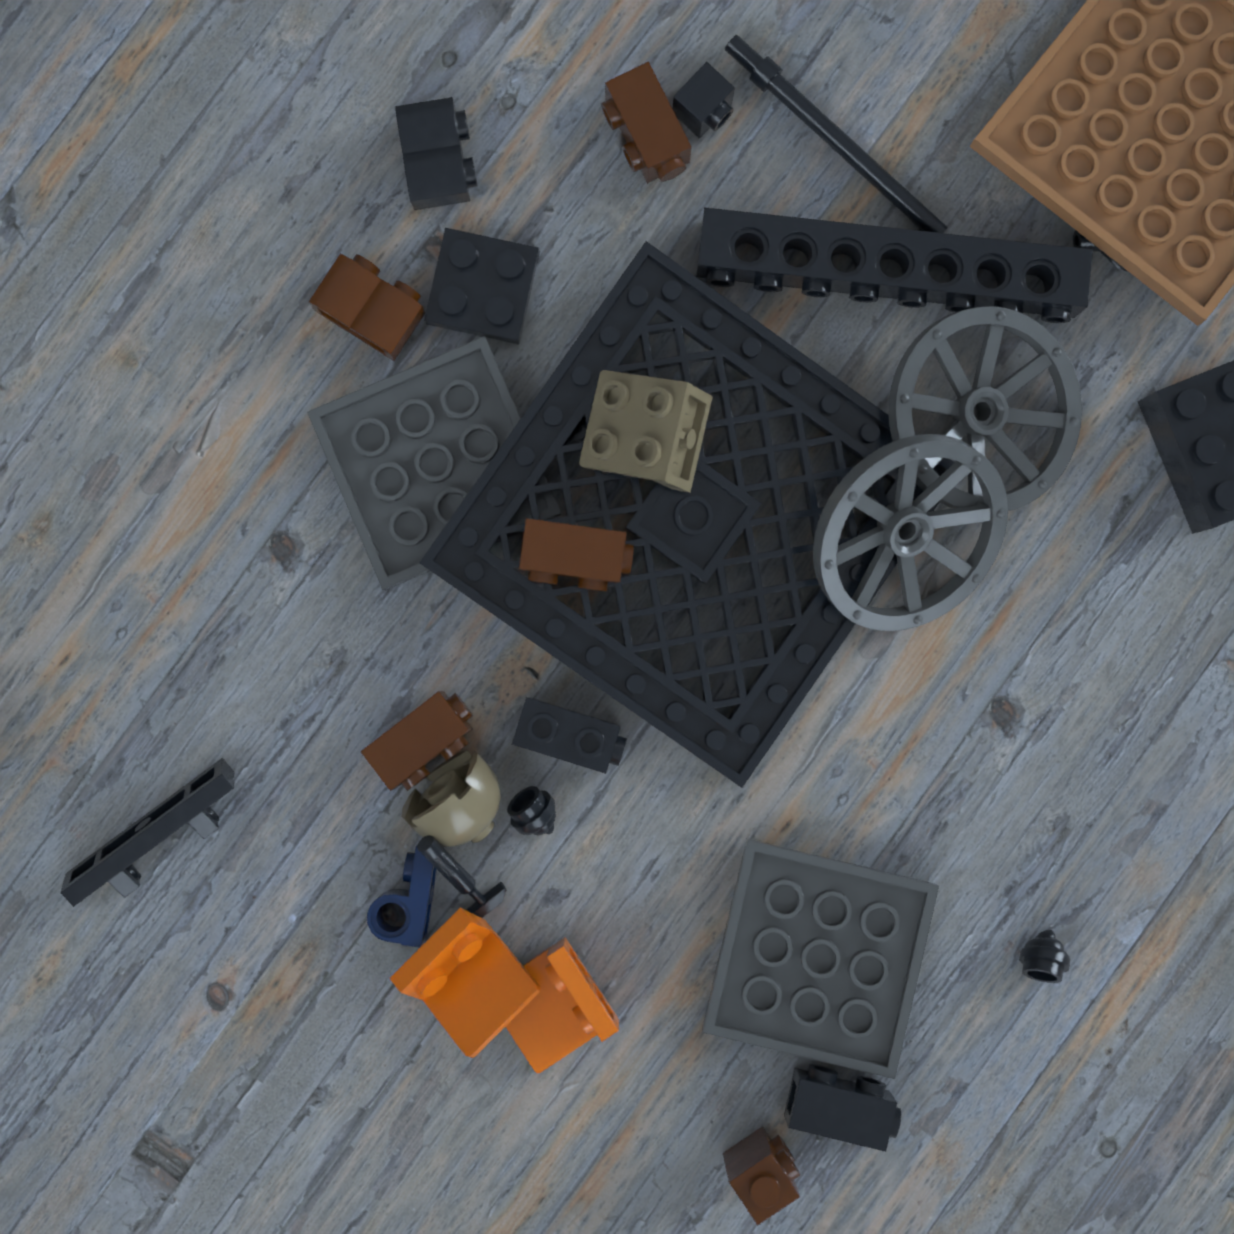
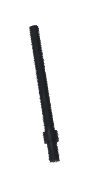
(768, 76)

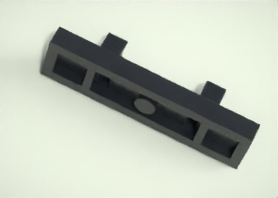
(114, 860)

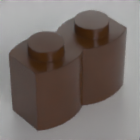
(367, 305)

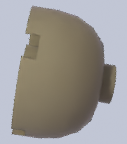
(457, 803)

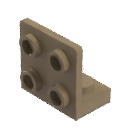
(646, 428)

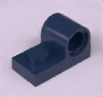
(415, 903)

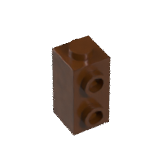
(647, 123)
(576, 552)
(418, 739)
(762, 1174)

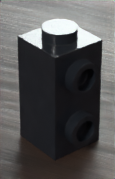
(569, 735)
(841, 1108)

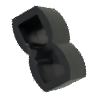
(434, 153)

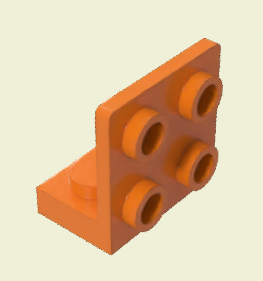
(468, 981)
(564, 1011)

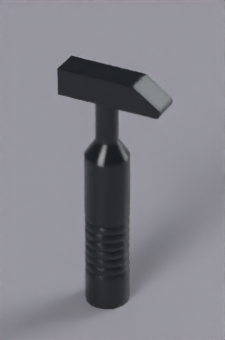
(460, 878)

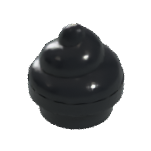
(532, 811)
(1044, 958)

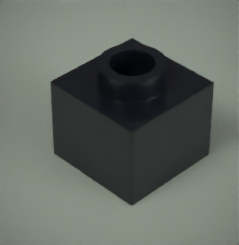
(704, 101)

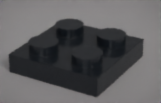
(482, 285)

